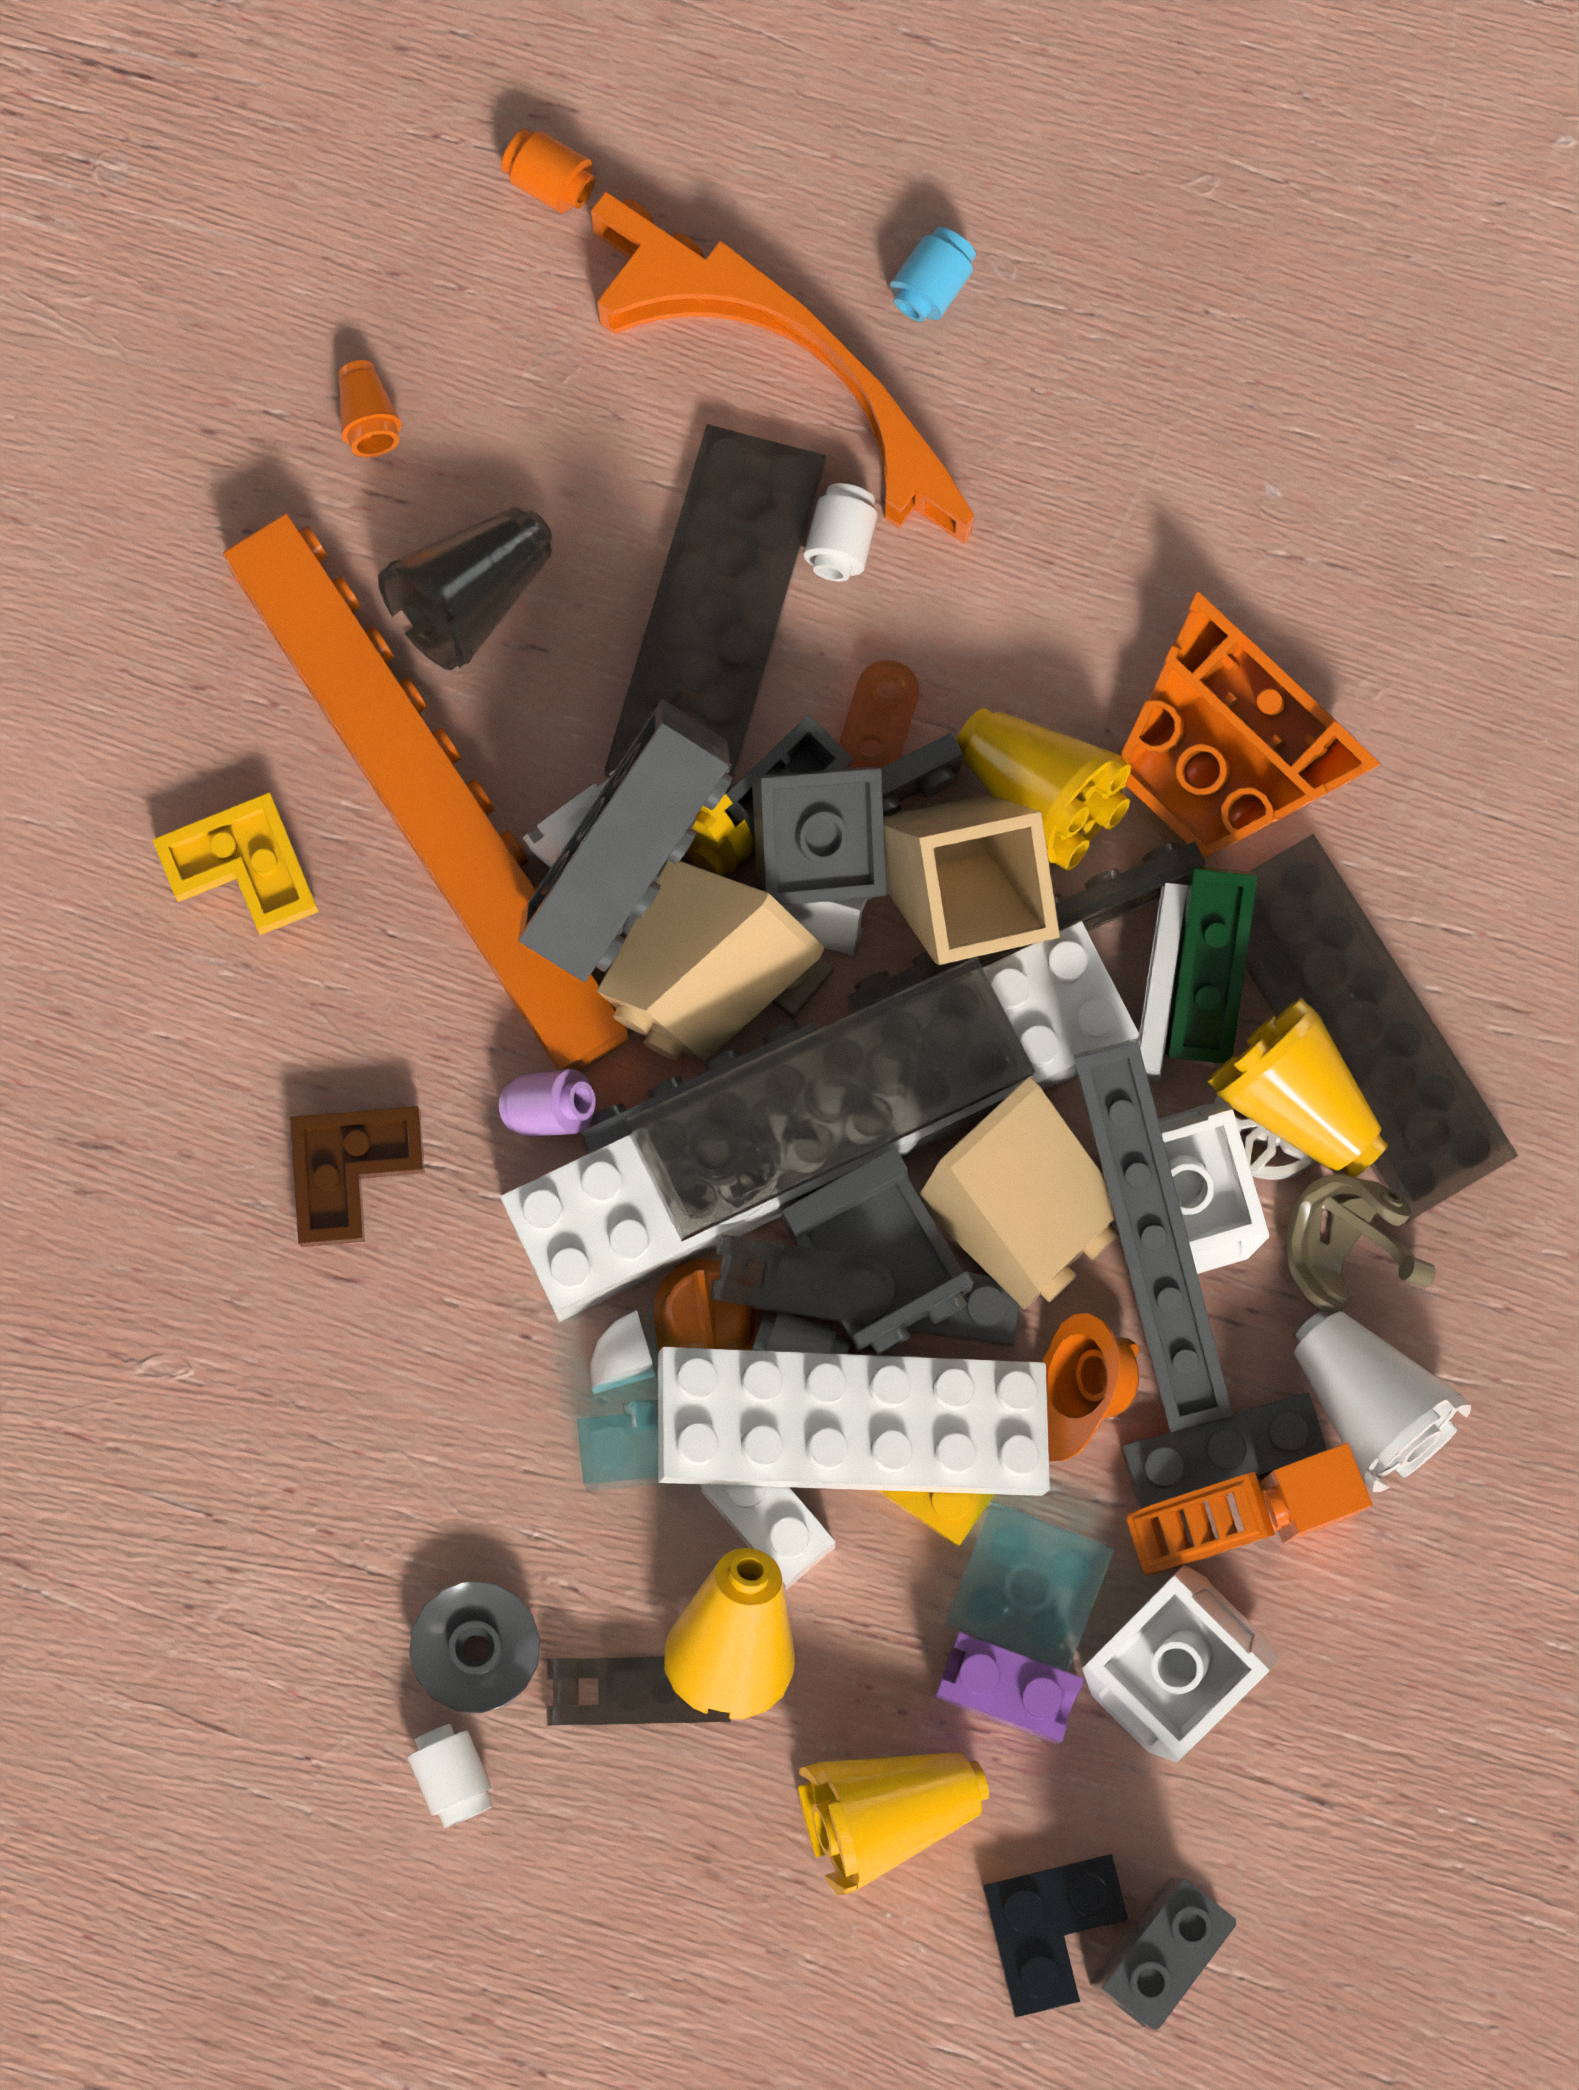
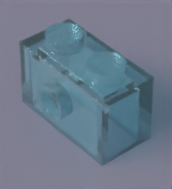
(620, 1448)

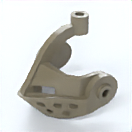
(1319, 1263)

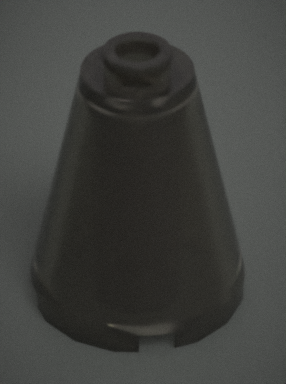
(466, 583)

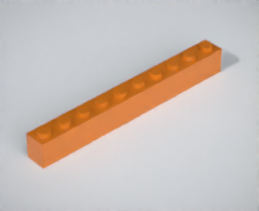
(418, 783)

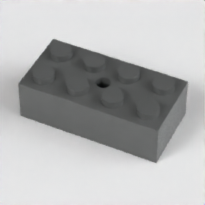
(624, 841)

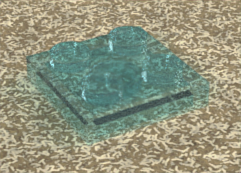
(1029, 1586)

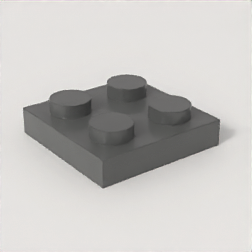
(820, 835)

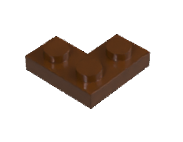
(333, 1157)

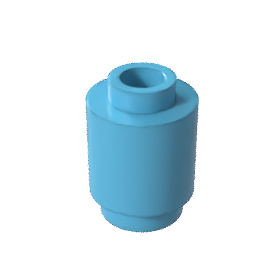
(933, 275)

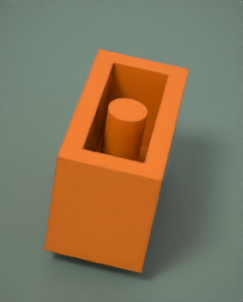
(1315, 1493)

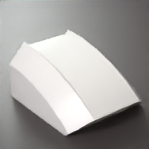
(1214, 1185)
(1178, 1665)

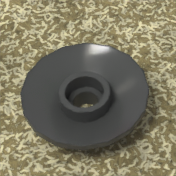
(440, 1642)

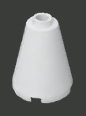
(1376, 1397)

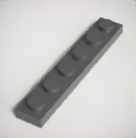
(1153, 1235)

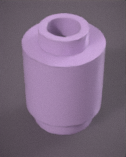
(547, 1103)

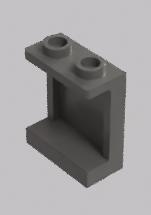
(883, 1218)
(1164, 1953)

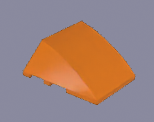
(1232, 738)

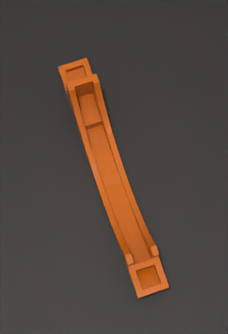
(674, 281)

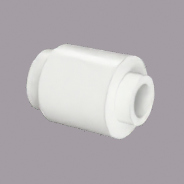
(841, 532)
(450, 1775)

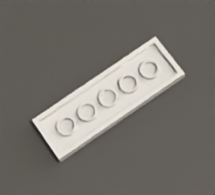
(852, 1422)

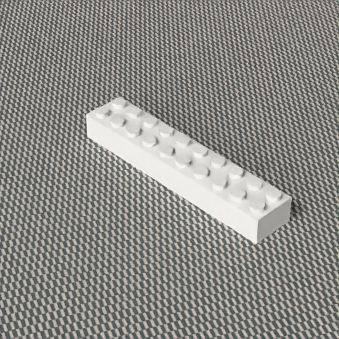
(605, 1230)

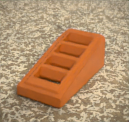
(1162, 1537)

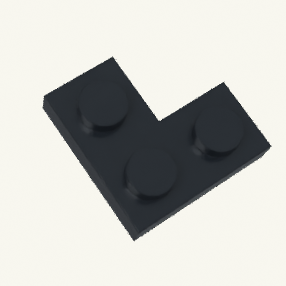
(1030, 1925)

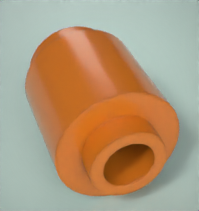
(548, 170)

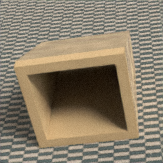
(971, 876)
(704, 962)
(1023, 1197)

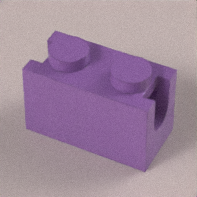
(1008, 1688)

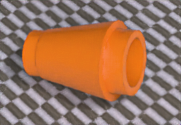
(366, 411)

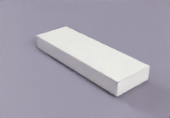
(1161, 979)

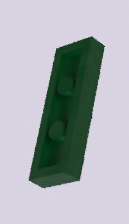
(1211, 964)

